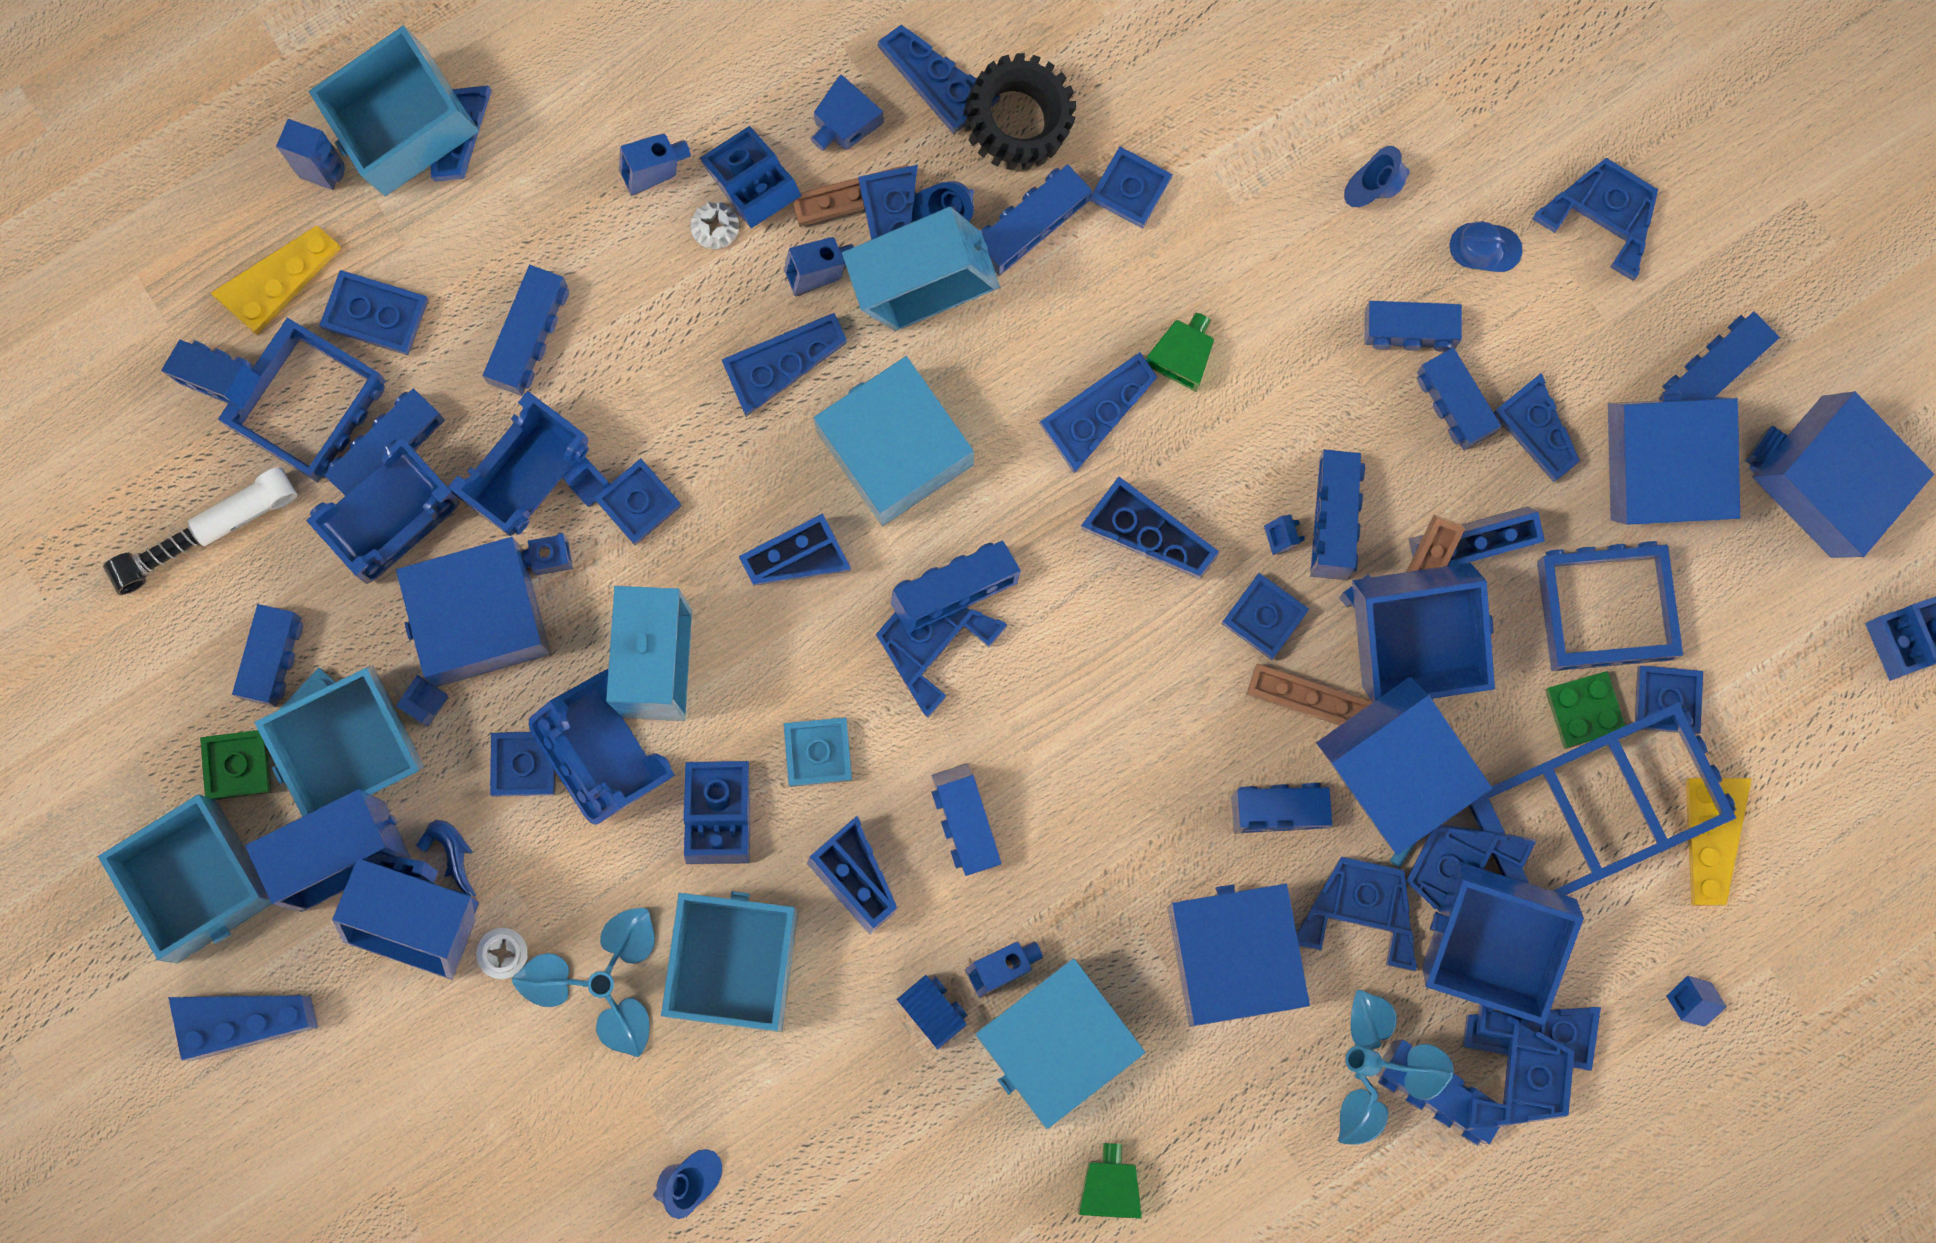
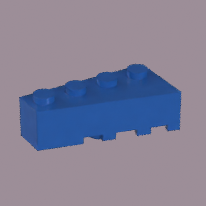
(1337, 515)
(1145, 528)
(233, 1022)
(1450, 1105)

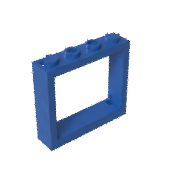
(267, 368)
(1613, 657)

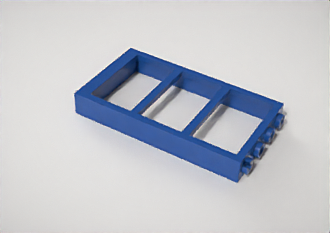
(1488, 820)

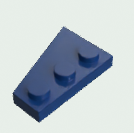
(455, 163)
(888, 199)
(1536, 426)

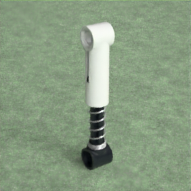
(269, 492)

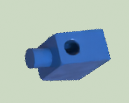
(845, 116)
(650, 161)
(814, 265)
(992, 972)

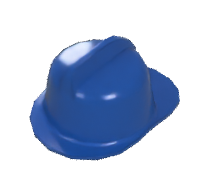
(1378, 178)
(941, 197)
(1485, 247)
(687, 1184)

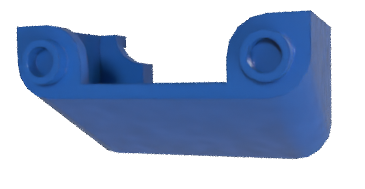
(522, 466)
(384, 513)
(596, 751)

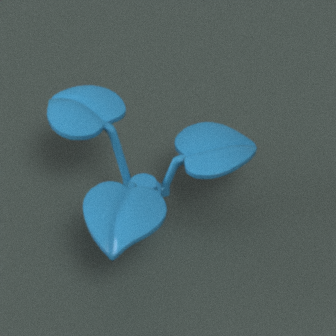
(623, 1025)
(1426, 1077)

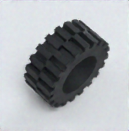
(1034, 81)

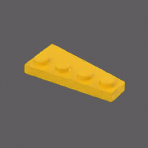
(274, 281)
(1715, 851)

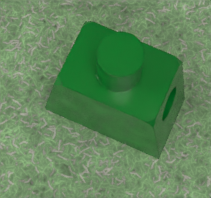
(1183, 352)
(1111, 1187)

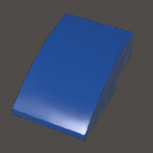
(751, 176)
(1906, 638)
(717, 812)

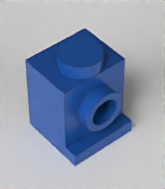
(557, 560)

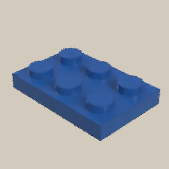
(374, 312)

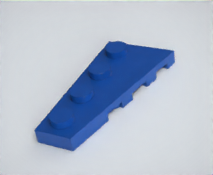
(931, 75)
(778, 362)
(1091, 415)
(1570, 1027)

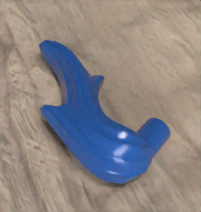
(454, 847)

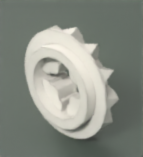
(722, 235)
(493, 941)

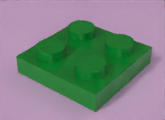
(1585, 709)
(235, 765)

